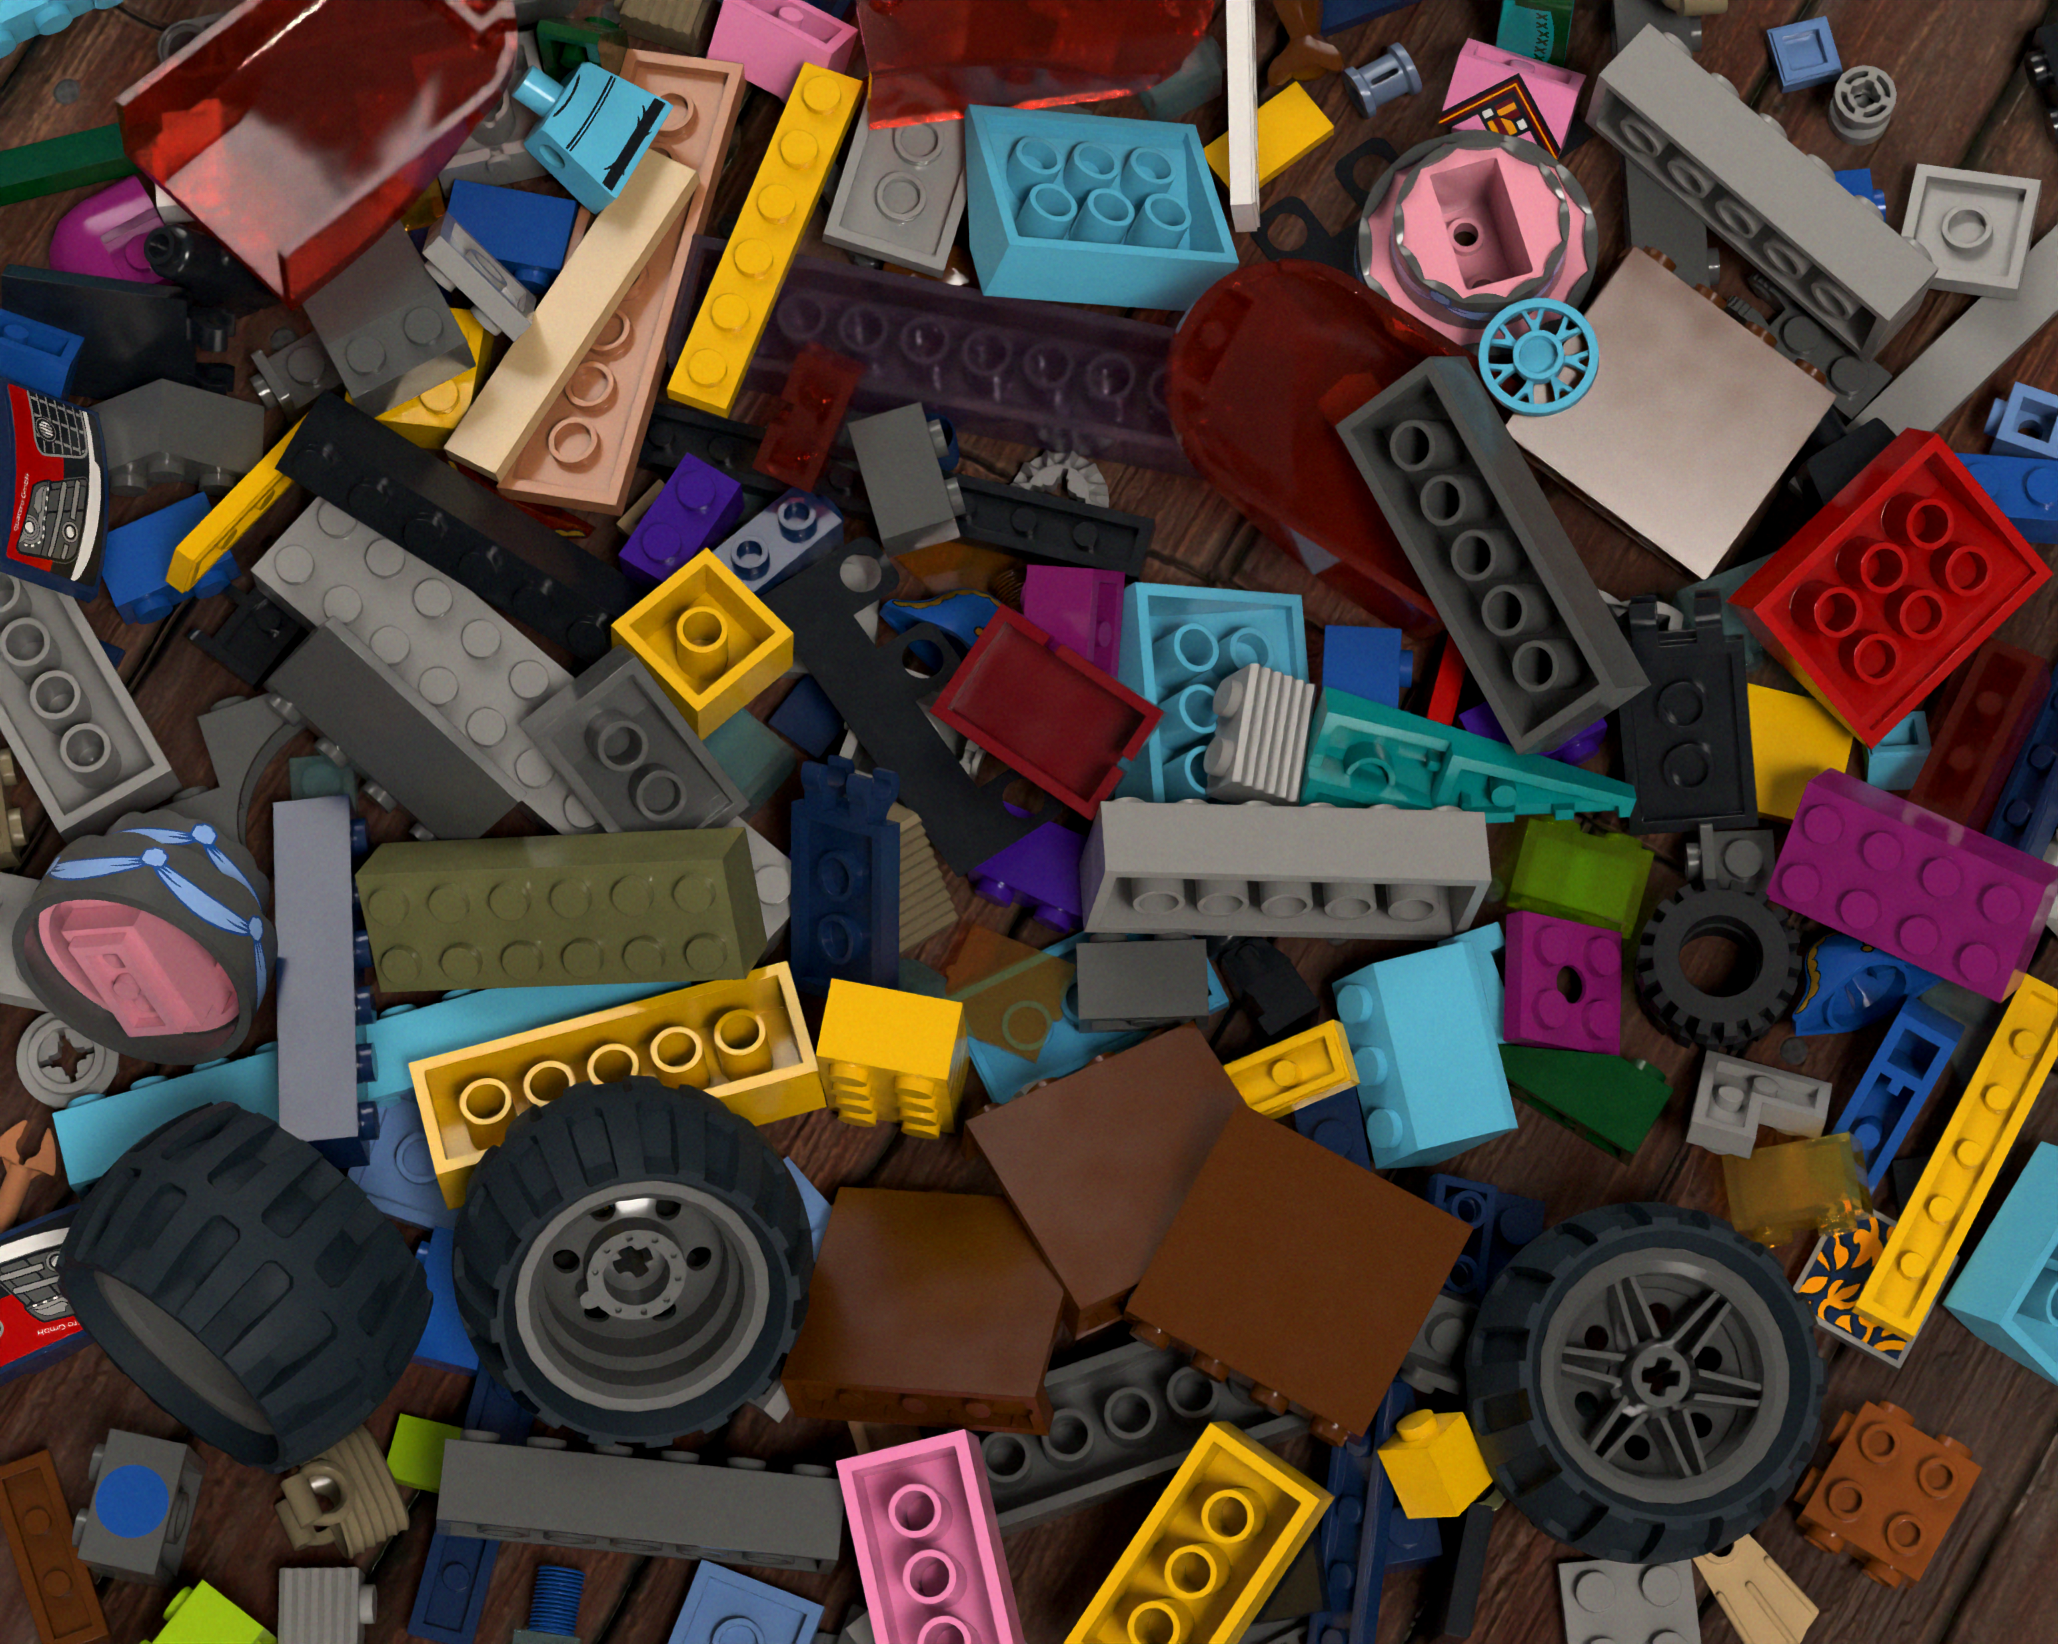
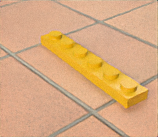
(765, 240)
(1964, 1163)

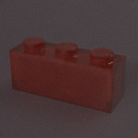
(1982, 734)

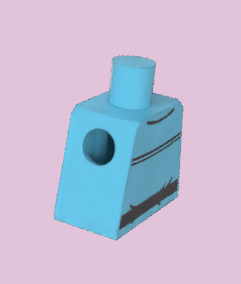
(590, 129)

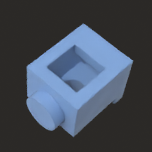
(2024, 409)

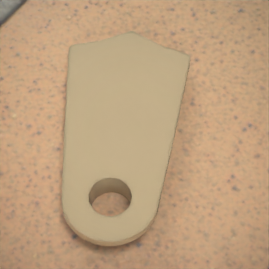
(1757, 1595)

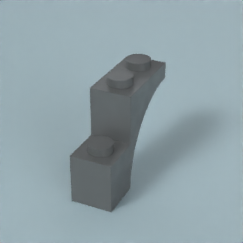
(242, 743)

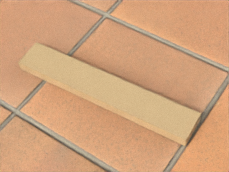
(571, 316)

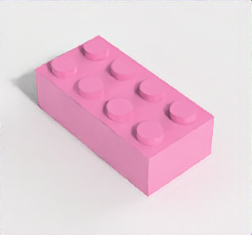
(930, 1544)

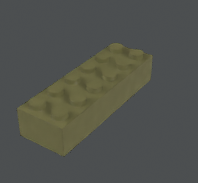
(563, 910)

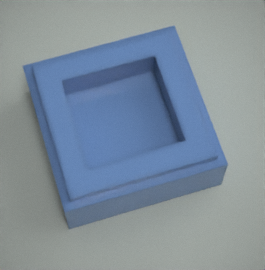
(1803, 54)

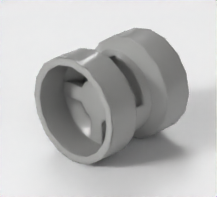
(1857, 119)

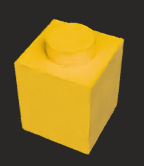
(1434, 1464)

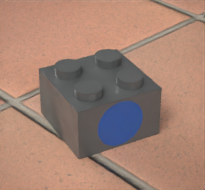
(139, 1509)

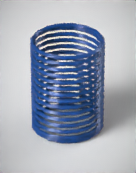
(559, 1601)

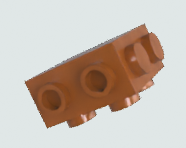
(1885, 1493)

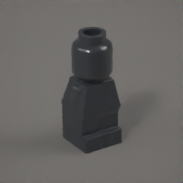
(207, 268)
(1264, 986)

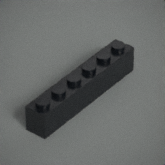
(459, 527)

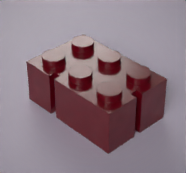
(1047, 711)

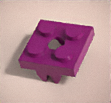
(1535, 1009)

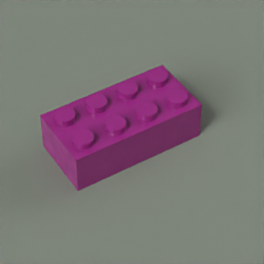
(1914, 884)

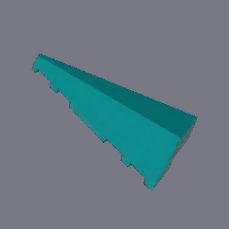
(1382, 755)

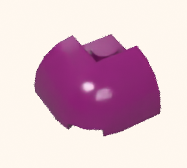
(108, 235)

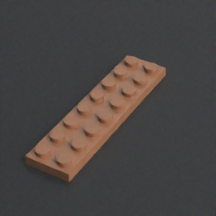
(597, 425)

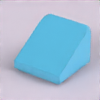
(1899, 755)

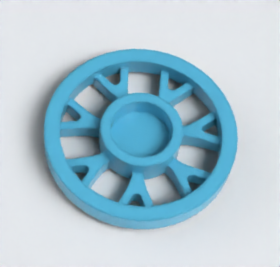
(1538, 357)

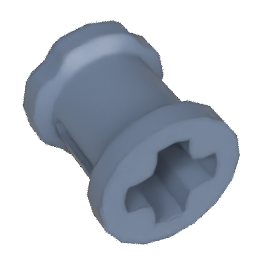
(1361, 82)

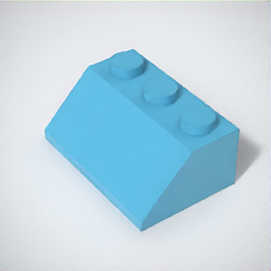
(1425, 1056)
(2012, 1277)

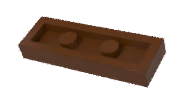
(40, 1539)

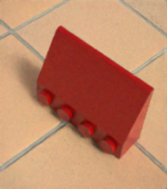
(1890, 585)

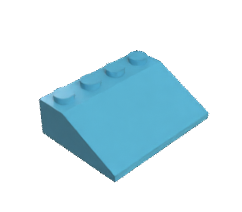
(1092, 209)
(1177, 653)

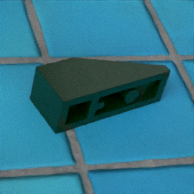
(569, 41)
(1590, 1094)

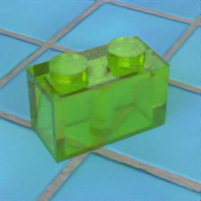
(1580, 875)

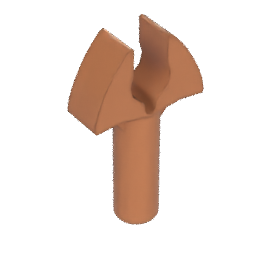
(21, 1175)

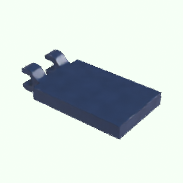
(844, 878)

